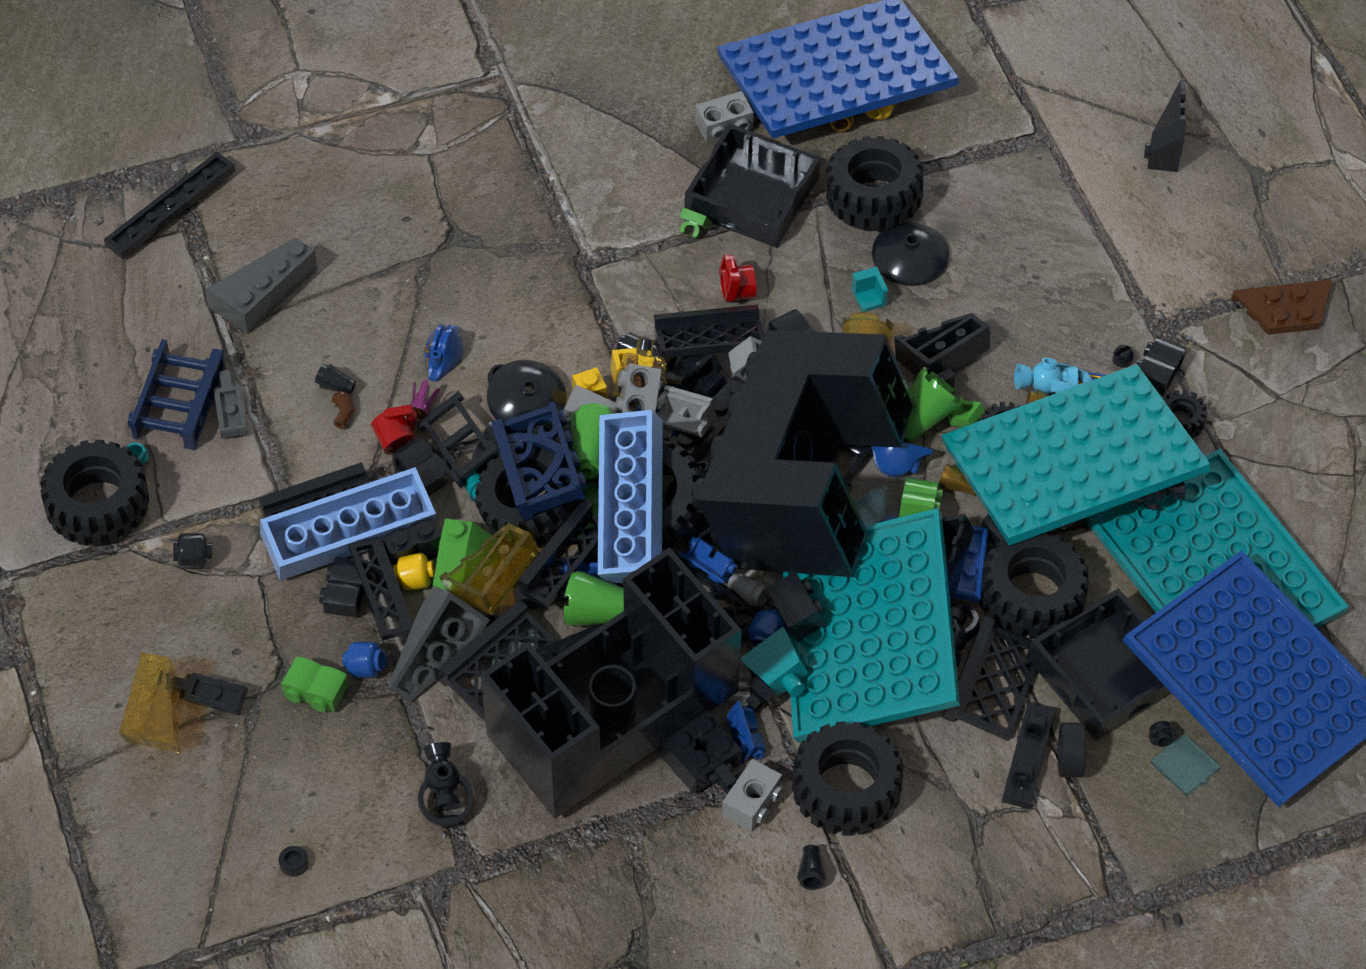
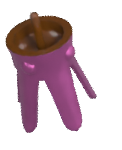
(418, 402)

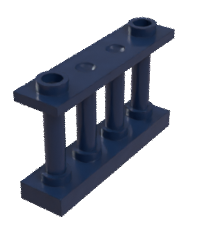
(196, 409)

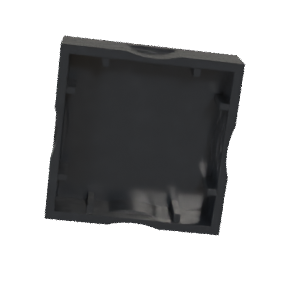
(753, 185)
(1095, 668)

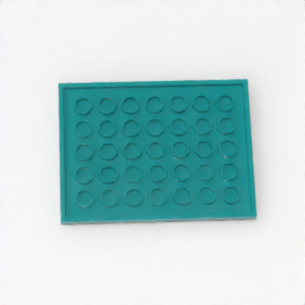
(1074, 454)
(1188, 539)
(885, 632)

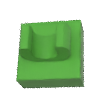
(695, 220)
(966, 414)

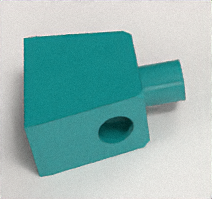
(777, 664)

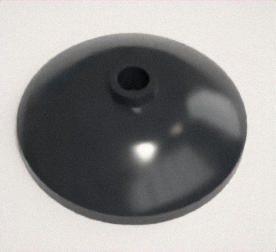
(910, 254)
(508, 395)

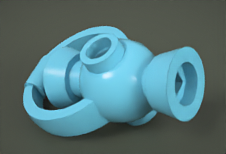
(1049, 376)

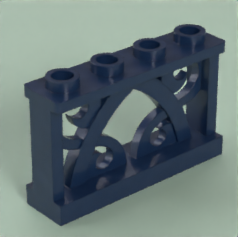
(510, 440)

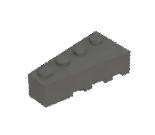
(262, 285)

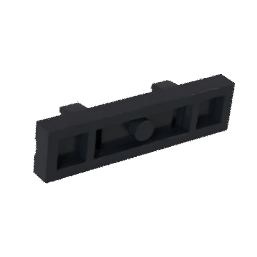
(1028, 755)

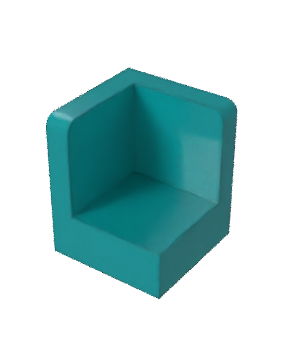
(869, 289)

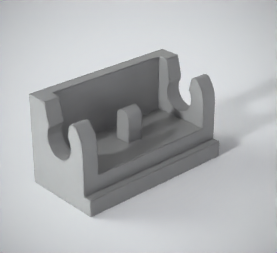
(686, 411)

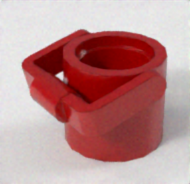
(736, 281)
(393, 428)

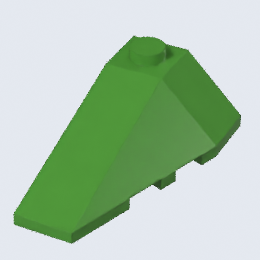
(457, 541)

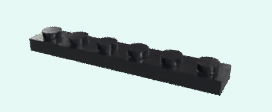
(169, 205)

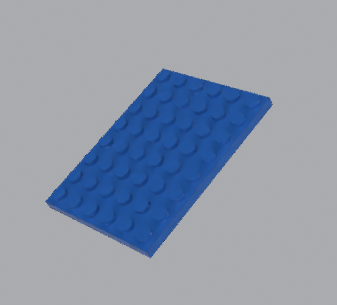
(836, 67)
(1256, 677)

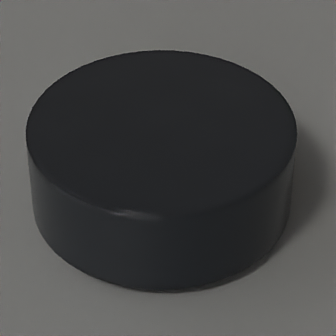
(293, 861)

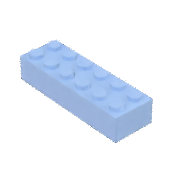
(629, 492)
(325, 528)

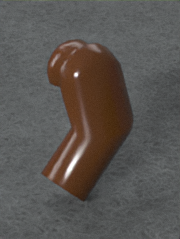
(344, 403)

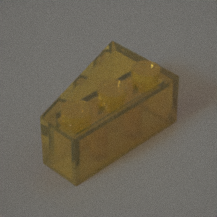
(493, 569)
(152, 705)

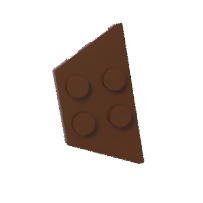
(1286, 306)

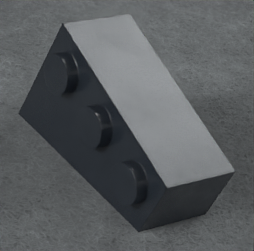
(945, 346)
(957, 540)

